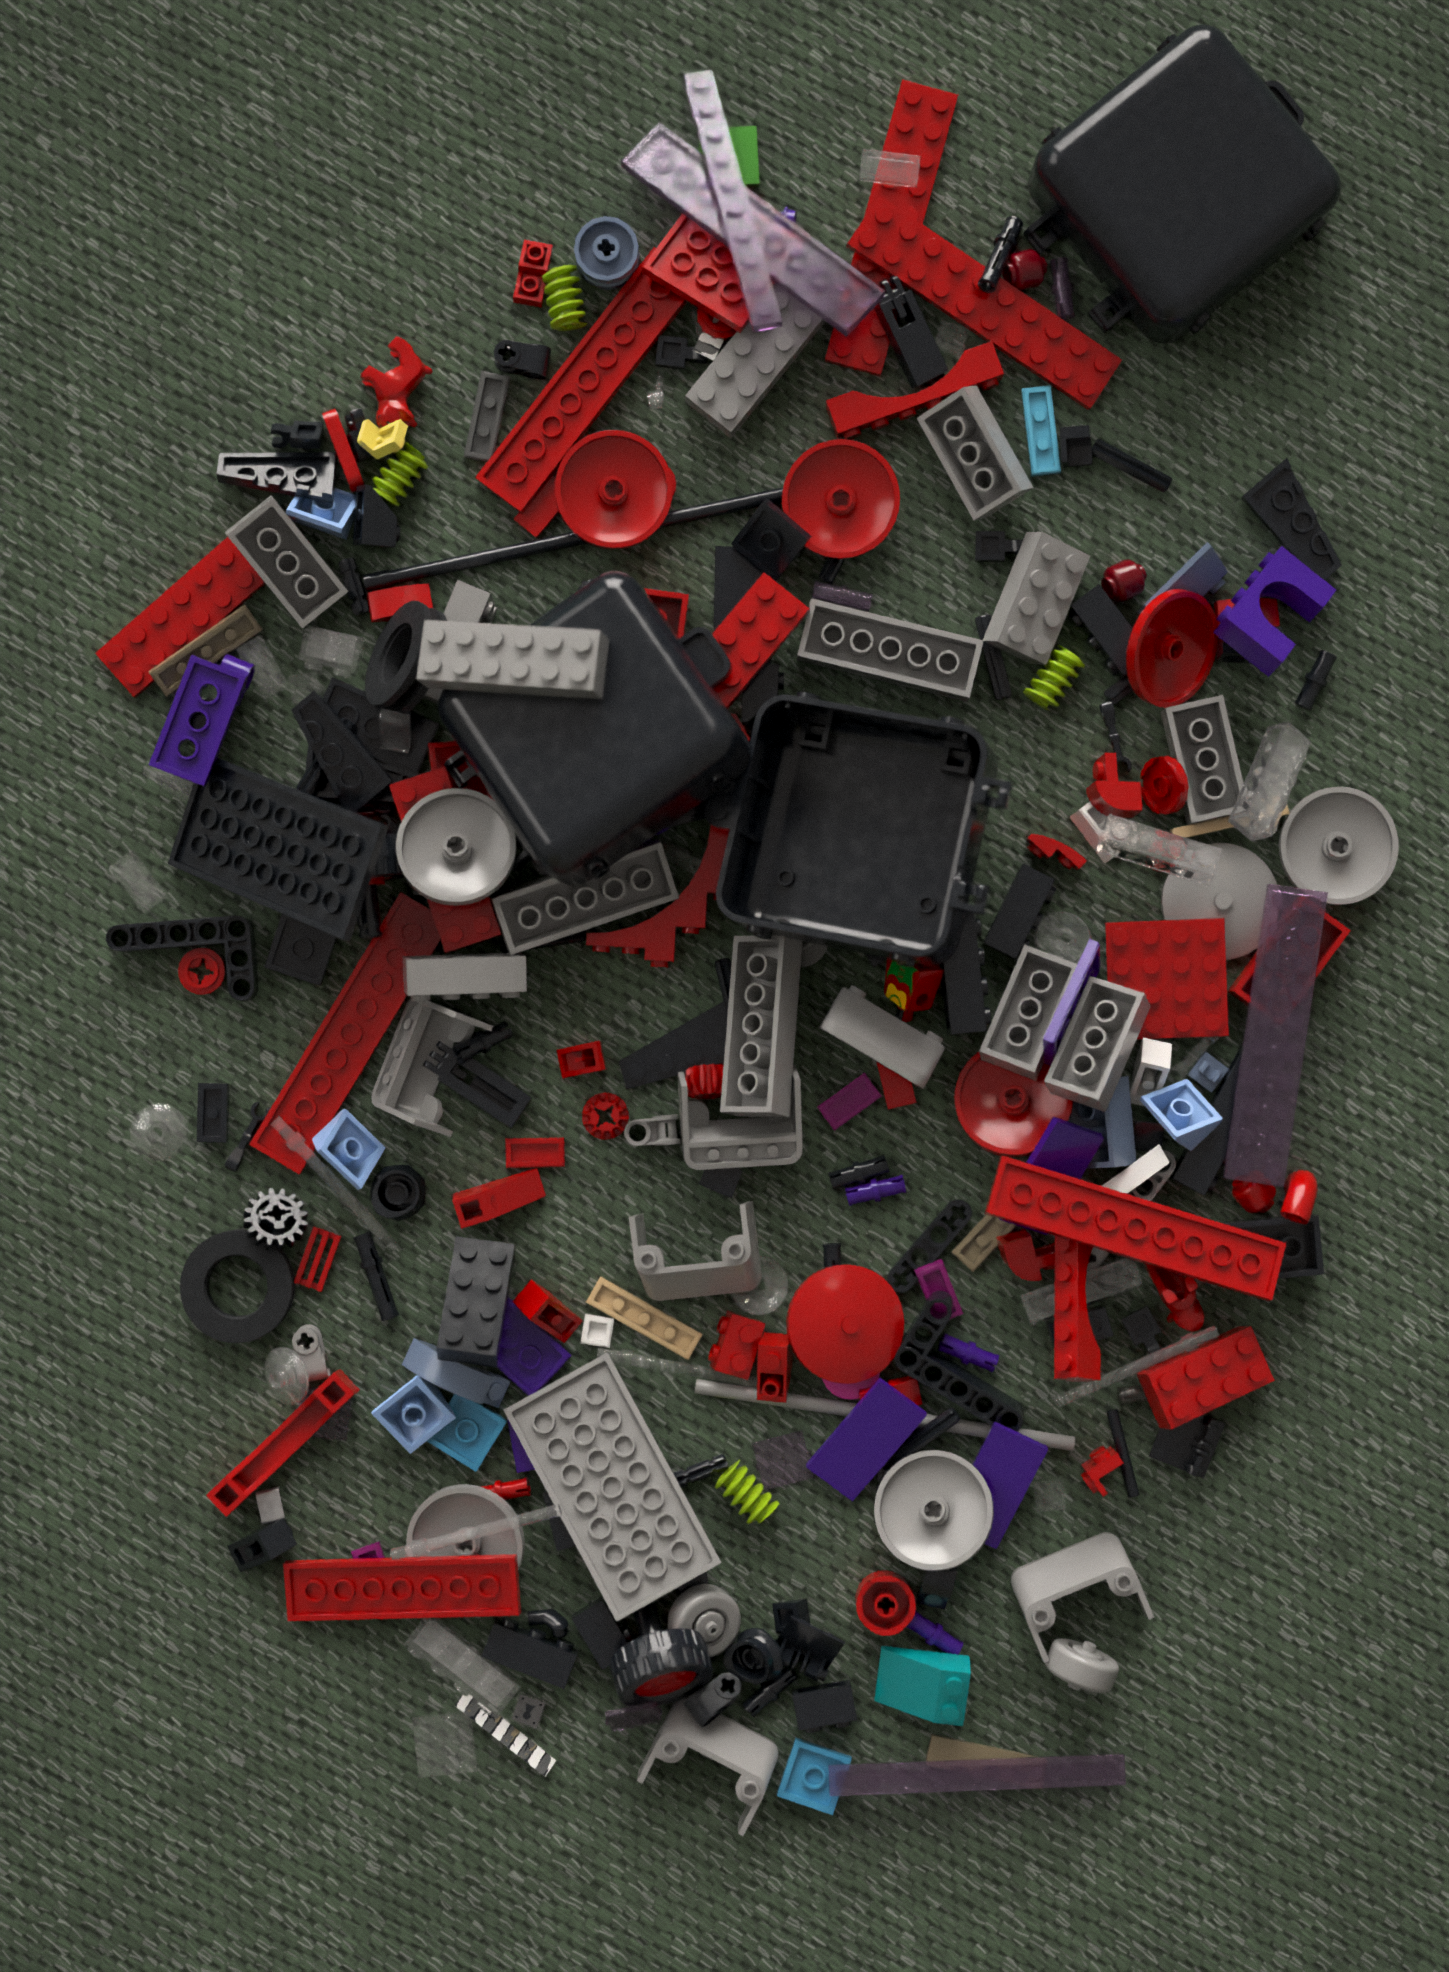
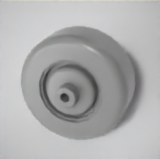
(708, 1612)
(1082, 1665)

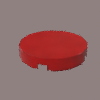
(1164, 785)

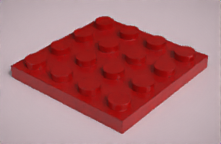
(699, 271)
(1178, 969)

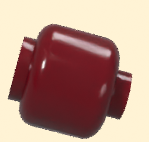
(1025, 269)
(1124, 580)

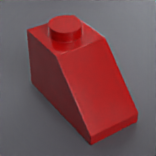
(547, 1311)

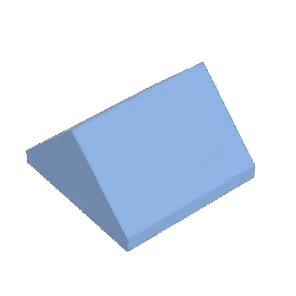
(325, 516)
(1182, 1113)
(349, 1148)
(414, 1413)

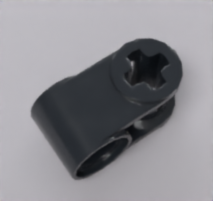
(526, 360)
(710, 1701)

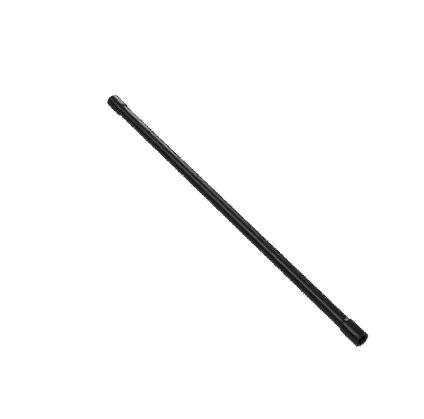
(388, 578)

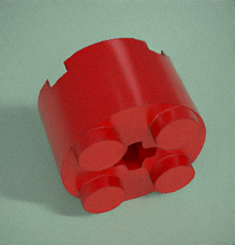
(873, 1590)

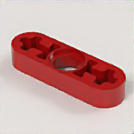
(342, 449)

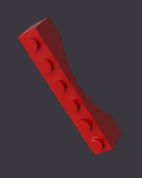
(858, 411)
(1075, 1348)
(283, 1442)

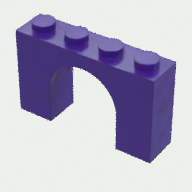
(1245, 625)

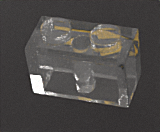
(331, 650)

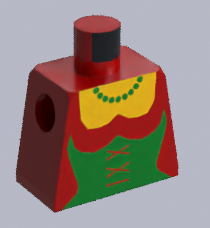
(911, 987)

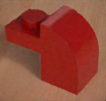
(1111, 795)
(1022, 1258)

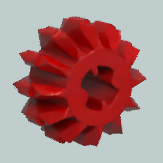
(704, 1081)

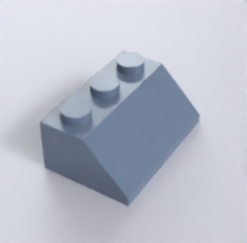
(1198, 575)
(1114, 1125)

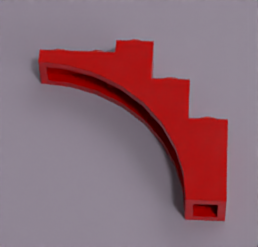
(687, 912)

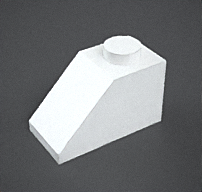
(1150, 1068)

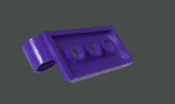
(231, 682)

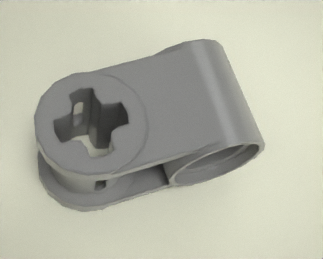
(655, 1131)
(312, 1355)

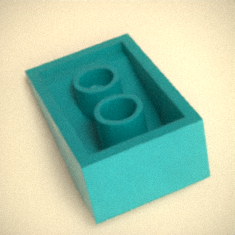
(924, 1683)

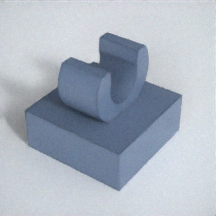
(1208, 1071)

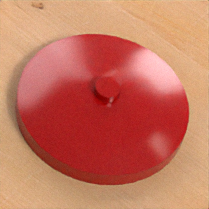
(613, 489)
(842, 498)
(1172, 648)
(1005, 1109)
(845, 1323)

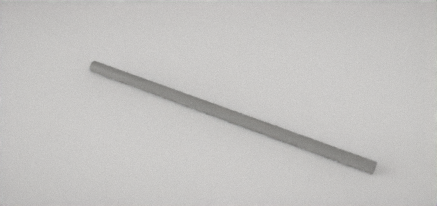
(843, 1408)

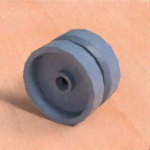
(603, 236)

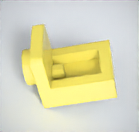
(382, 440)

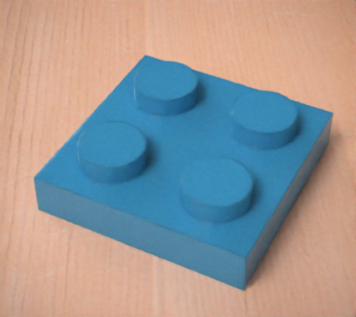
(470, 1433)
(807, 1775)

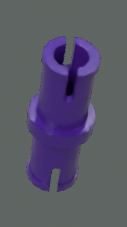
(875, 1190)
(968, 1352)
(935, 1634)

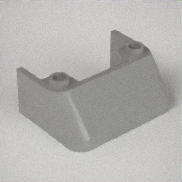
(883, 1036)
(403, 1082)
(739, 1141)
(735, 1273)
(1070, 1571)
(723, 1742)

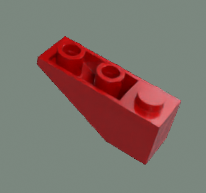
(497, 1197)

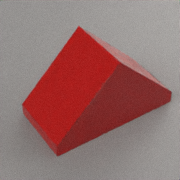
(581, 1059)

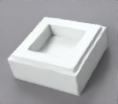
(597, 1330)

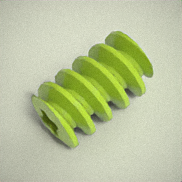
(562, 298)
(399, 474)
(1053, 678)
(746, 1494)

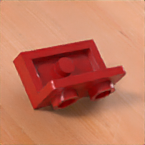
(736, 1345)
(1101, 1463)

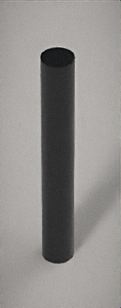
(1122, 1450)

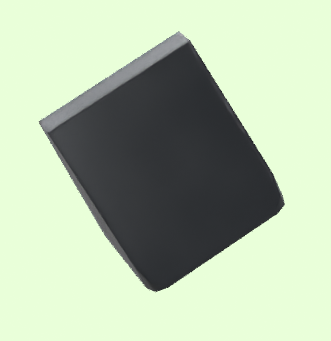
(1147, 1135)
(784, 1610)

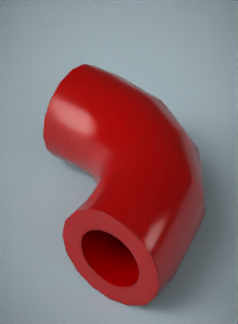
(1300, 1196)

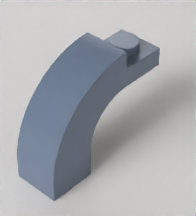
(455, 1377)

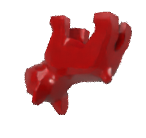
(397, 384)
(1179, 1297)

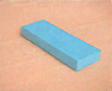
(1041, 430)

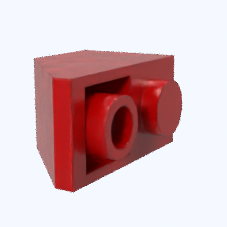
(774, 1367)

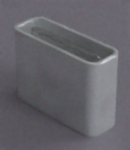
(270, 1505)

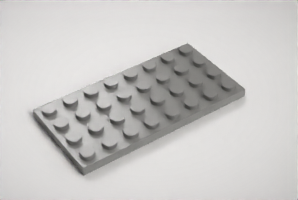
(612, 1486)

